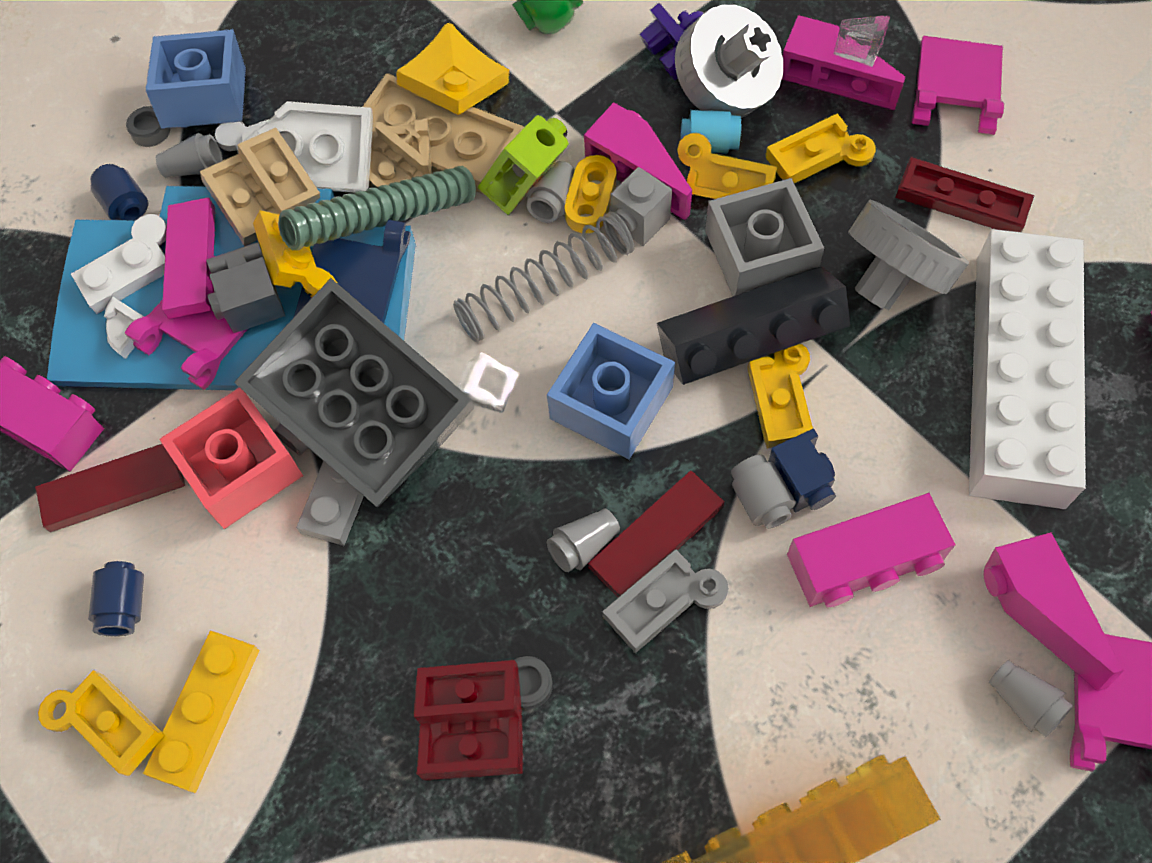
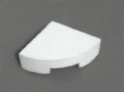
(118, 319)

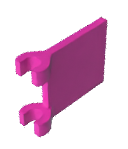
(960, 75)
(198, 332)
(1115, 713)

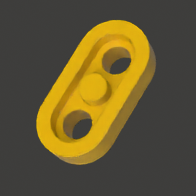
(587, 196)

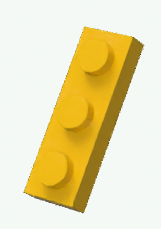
(202, 711)

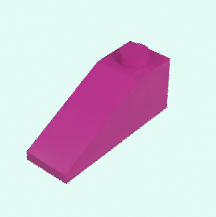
(812, 63)
(633, 144)
(1048, 603)

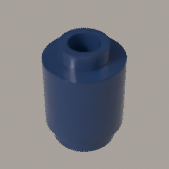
(118, 193)
(116, 599)

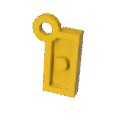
(104, 720)

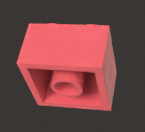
(231, 458)

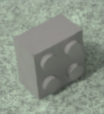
(762, 236)

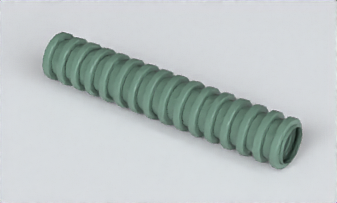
(375, 207)

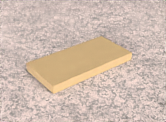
(464, 140)

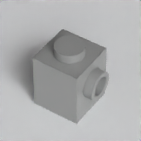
(642, 204)

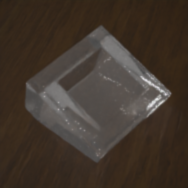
(861, 38)
(488, 382)

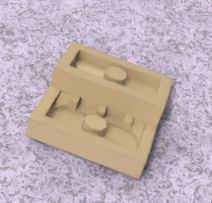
(258, 178)

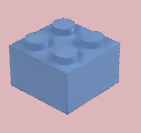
(196, 79)
(611, 390)

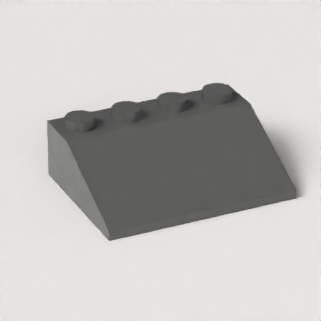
(355, 393)

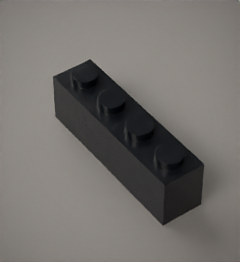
(754, 324)

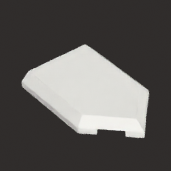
(328, 142)

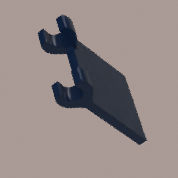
(363, 268)

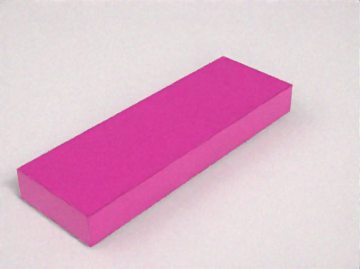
(186, 255)

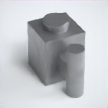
(243, 289)

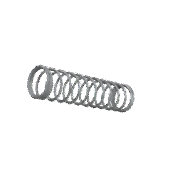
(469, 320)

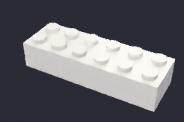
(1028, 371)

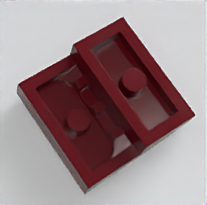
(469, 720)

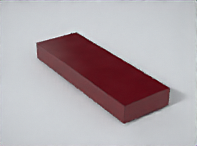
(964, 196)
(107, 487)
(656, 533)

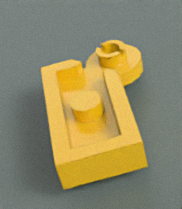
(819, 149)
(720, 175)
(284, 264)
(780, 394)

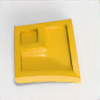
(452, 72)

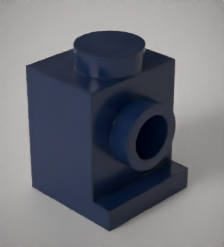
(805, 471)

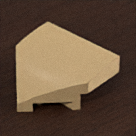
(399, 152)

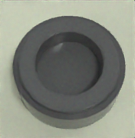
(145, 128)
(534, 682)

